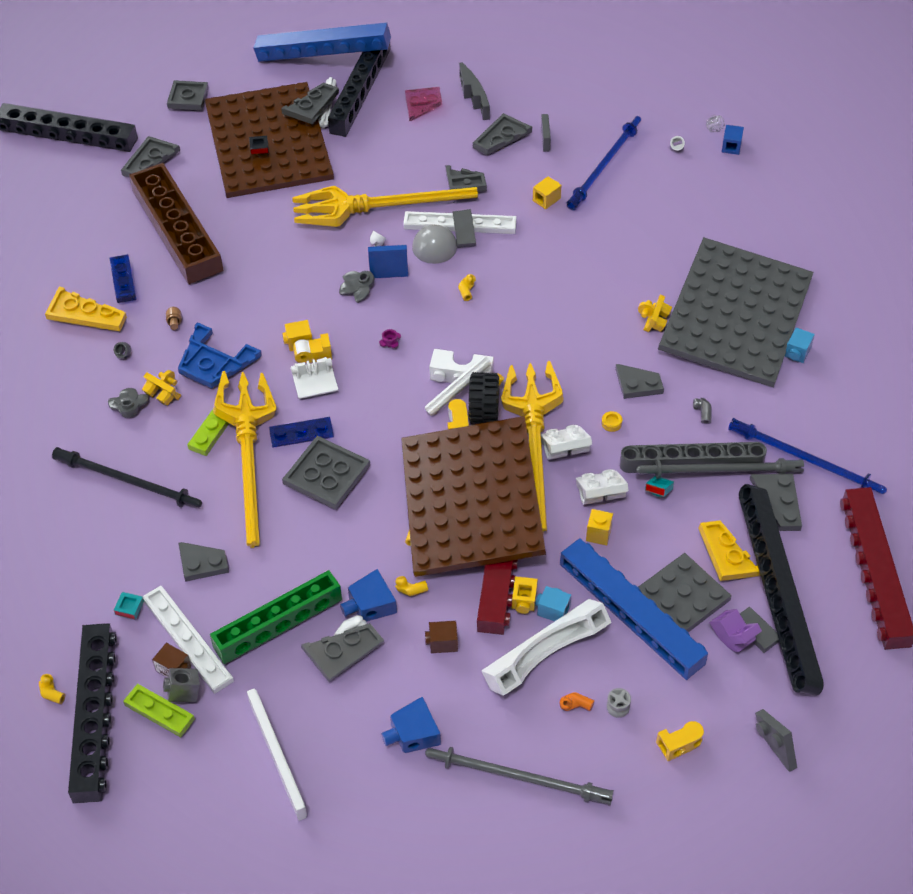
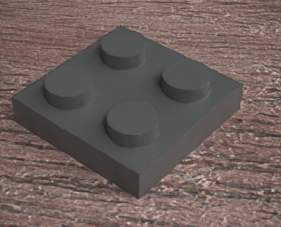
(187, 95)

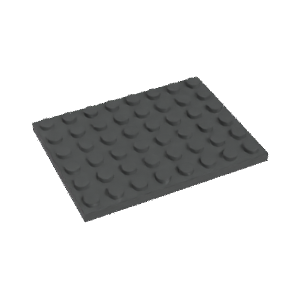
(736, 312)

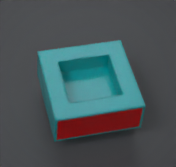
(659, 487)
(128, 605)

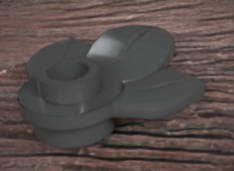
(356, 285)
(128, 402)

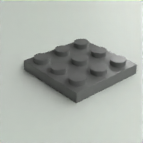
(326, 472)
(685, 592)

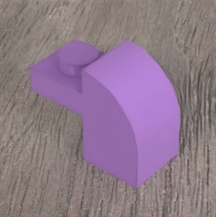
(734, 631)

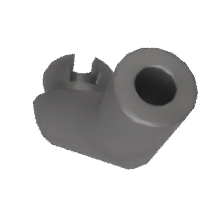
(705, 408)

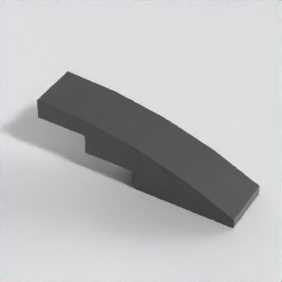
(473, 89)

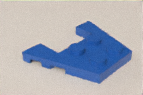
(207, 364)

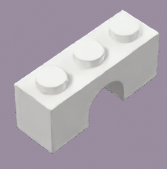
(444, 369)

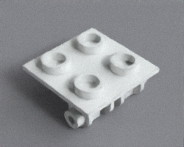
(314, 378)

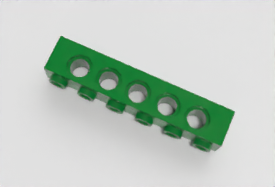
(276, 617)

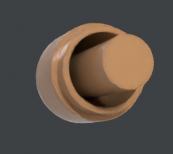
(173, 317)

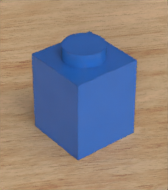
(732, 139)

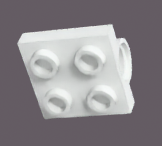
(560, 442)
(606, 484)

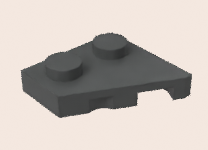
(638, 382)
(202, 561)
(778, 738)

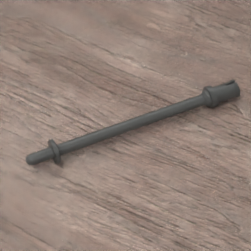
(781, 466)
(586, 791)

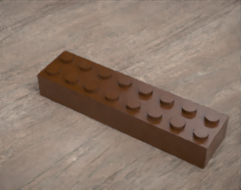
(176, 223)

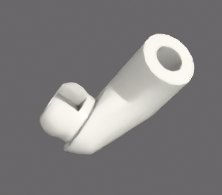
(350, 623)

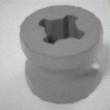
(616, 697)

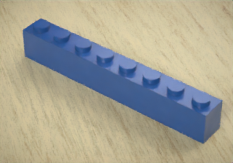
(322, 42)
(634, 608)

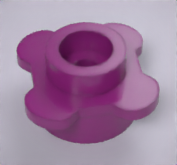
(390, 338)

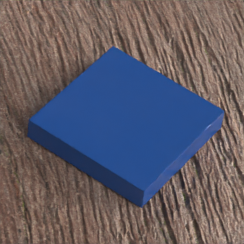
(388, 261)

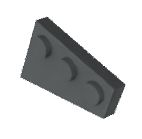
(313, 104)
(501, 133)
(150, 153)
(782, 497)
(340, 652)

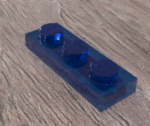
(122, 278)
(301, 432)

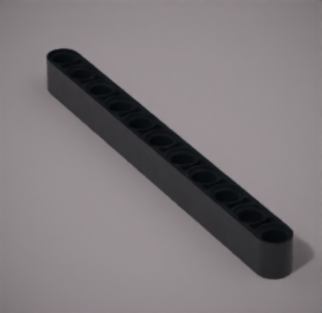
(781, 591)

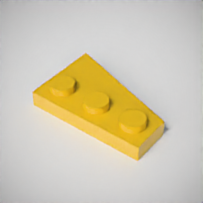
(725, 554)

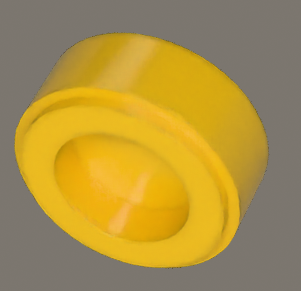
(611, 421)

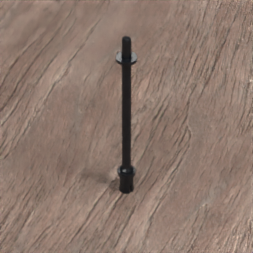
(73, 459)

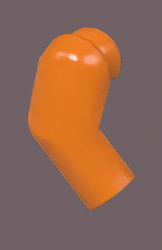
(576, 700)

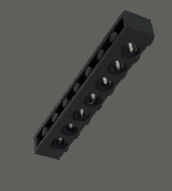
(356, 91)
(67, 127)
(91, 788)

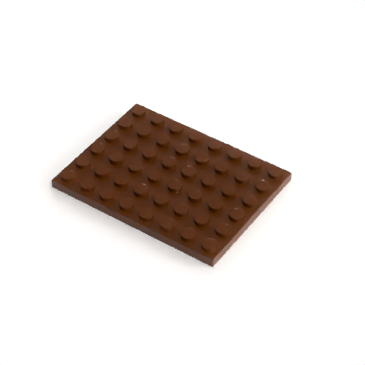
(295, 147)
(471, 497)

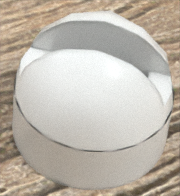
(677, 139)
(379, 239)

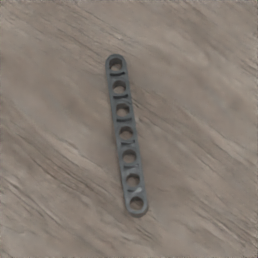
(697, 453)

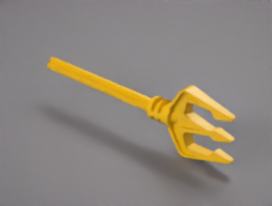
(342, 205)
(533, 407)
(246, 418)

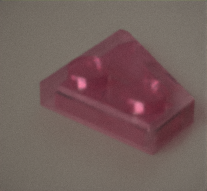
(422, 101)

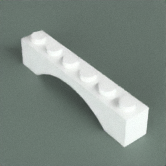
(515, 665)

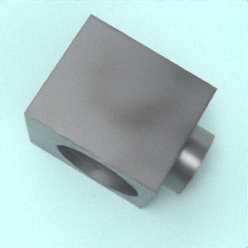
(181, 685)

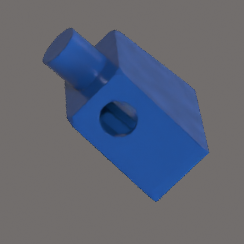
(370, 598)
(413, 728)

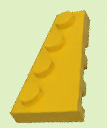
(77, 310)

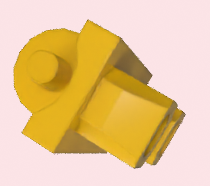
(653, 311)
(167, 392)

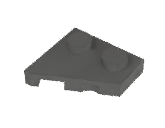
(465, 179)

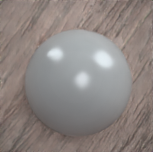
(434, 244)

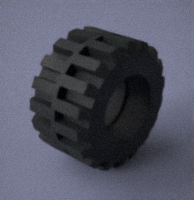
(483, 397)

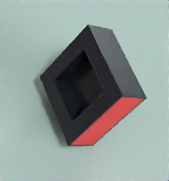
(258, 145)

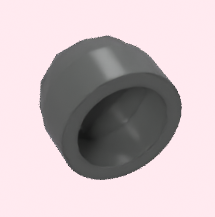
(119, 349)

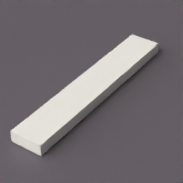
(481, 223)
(188, 639)
(277, 754)

